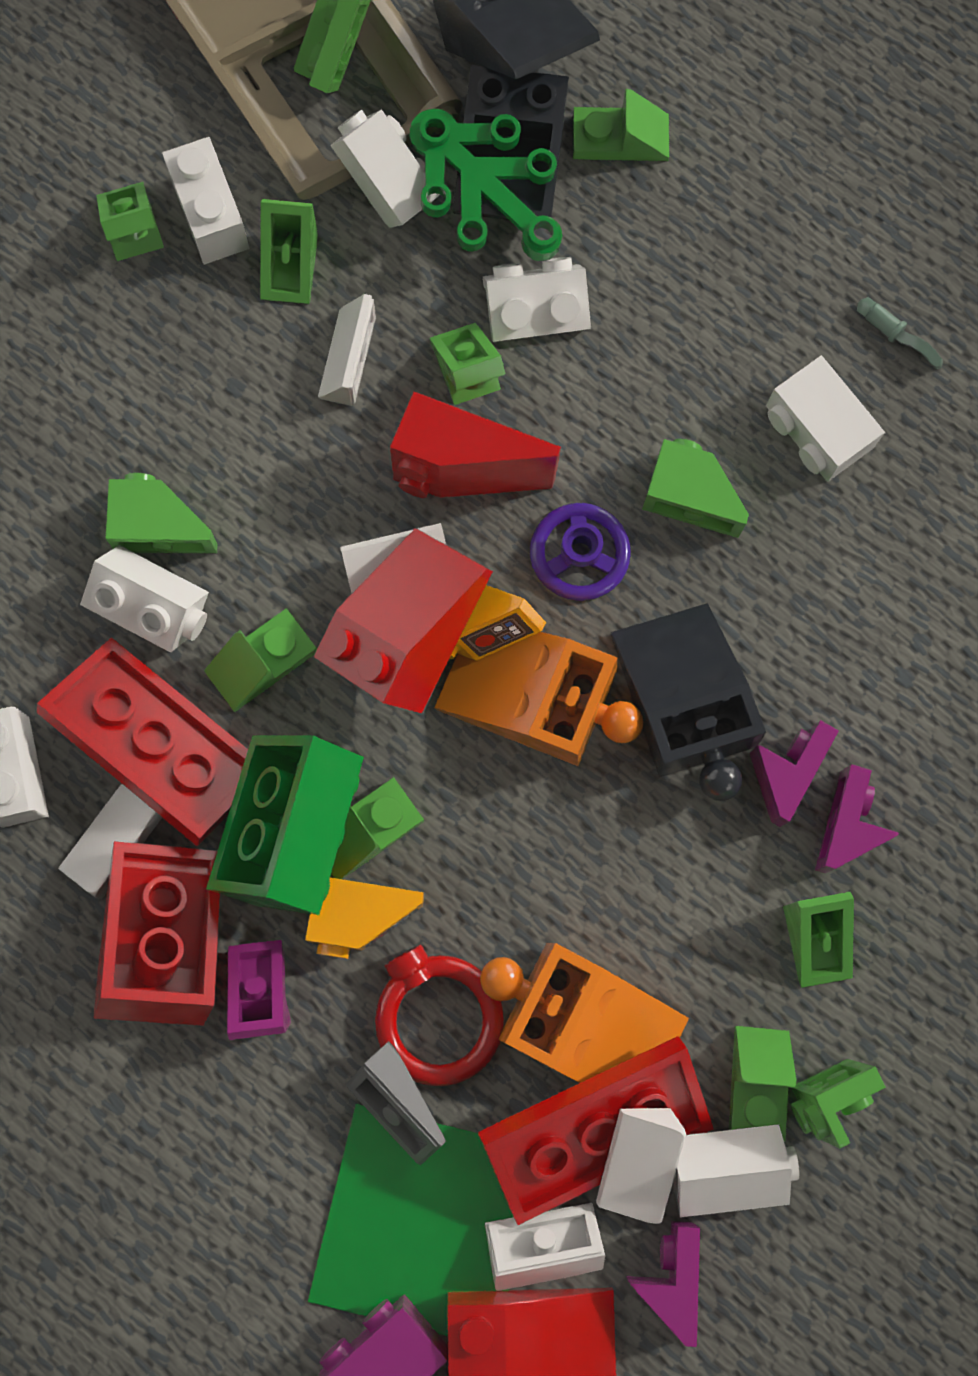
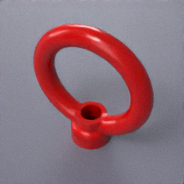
(409, 972)

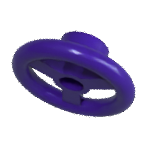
(584, 533)

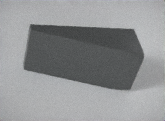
(396, 1103)

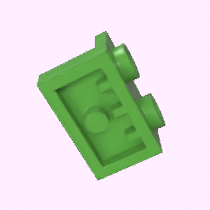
(330, 42)
(838, 1088)

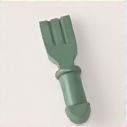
(894, 330)

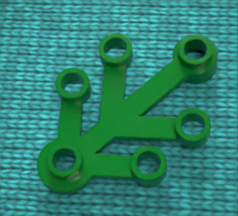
(481, 176)

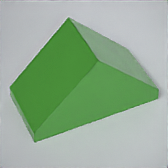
(287, 251)
(822, 938)

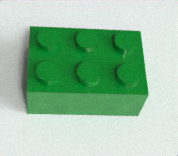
(286, 823)

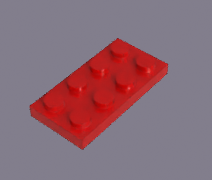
(148, 739)
(565, 1140)

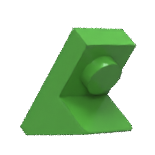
(623, 133)
(129, 221)
(468, 363)
(261, 659)
(374, 826)
(761, 1078)

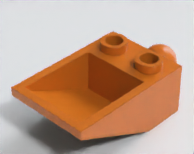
(532, 691)
(586, 1023)

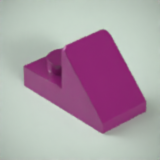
(787, 782)
(844, 833)
(257, 990)
(675, 1297)

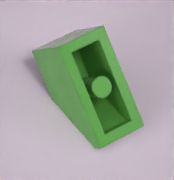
(694, 489)
(152, 519)

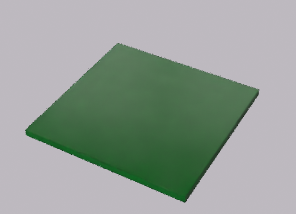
(407, 1223)

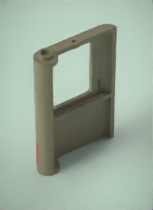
(247, 33)

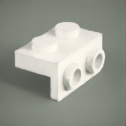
(537, 300)

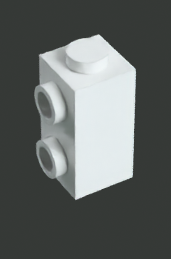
(382, 165)
(145, 599)
(734, 1171)

